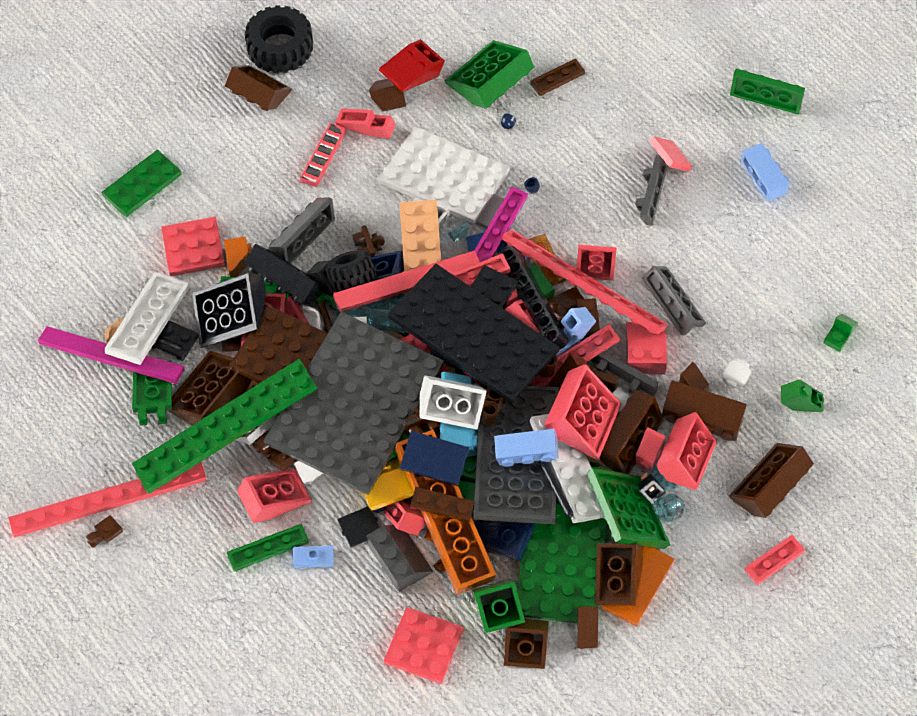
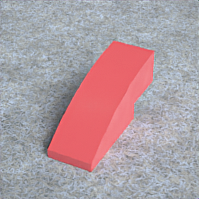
(366, 122)

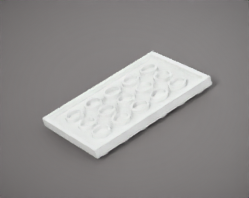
(444, 171)

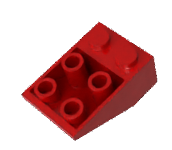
(413, 66)

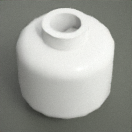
(736, 373)

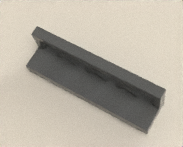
(673, 299)

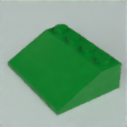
(490, 73)

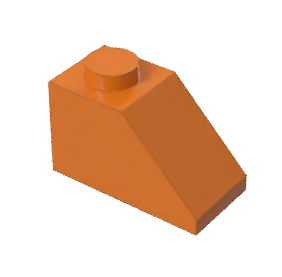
(236, 253)

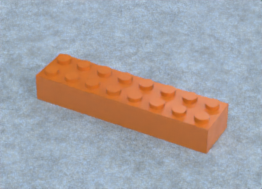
(454, 539)

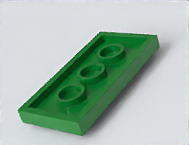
(767, 91)
(141, 183)

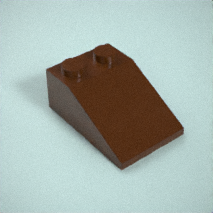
(618, 573)

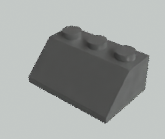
(398, 556)

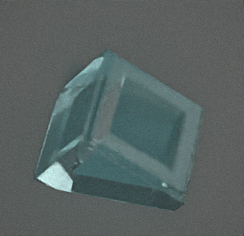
(460, 231)

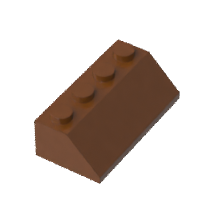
(719, 413)
(628, 430)
(772, 479)

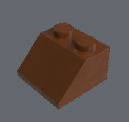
(526, 644)

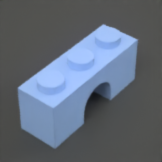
(577, 324)

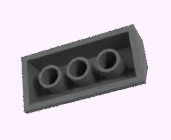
(304, 229)

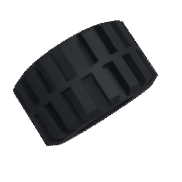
(350, 270)

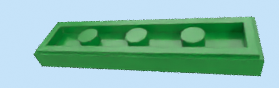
(267, 547)

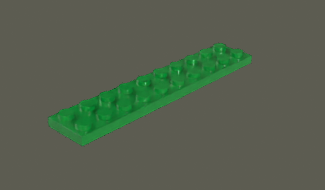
(224, 426)

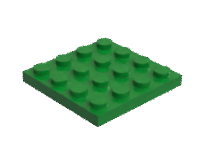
(627, 509)

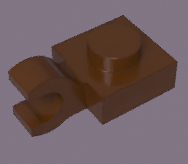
(106, 530)

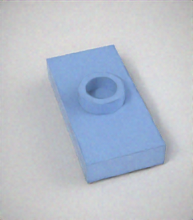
(313, 556)

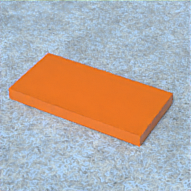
(654, 570)

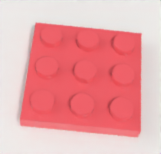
(193, 246)
(423, 645)

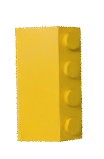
(389, 488)

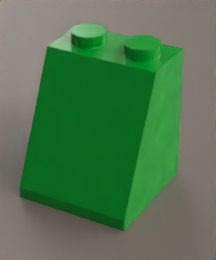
(498, 605)

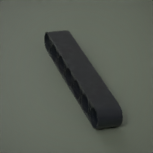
(534, 298)

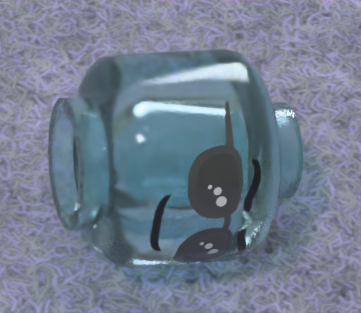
(669, 507)

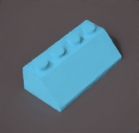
(458, 434)

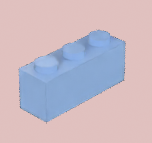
(765, 172)
(526, 447)

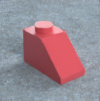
(650, 450)
(404, 517)

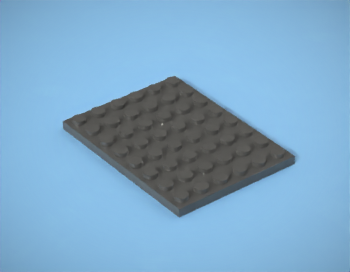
(362, 398)

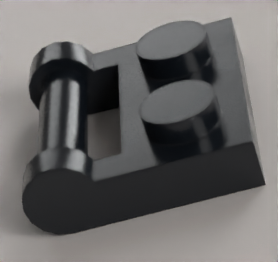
(178, 336)

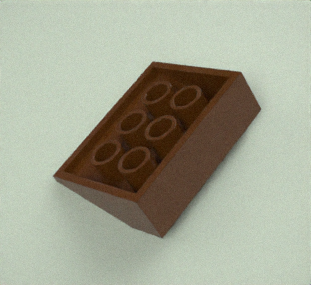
(208, 388)

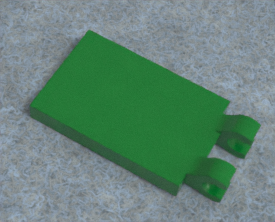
(151, 397)

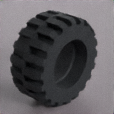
(279, 21)

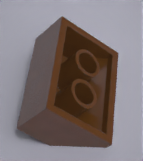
(257, 87)

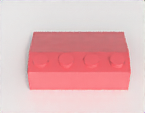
(583, 412)

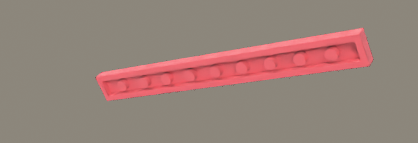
(588, 284)
(97, 502)

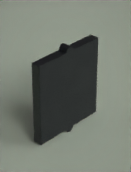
(358, 525)

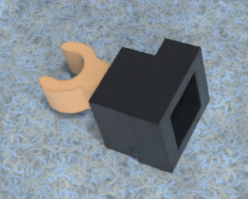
(650, 487)

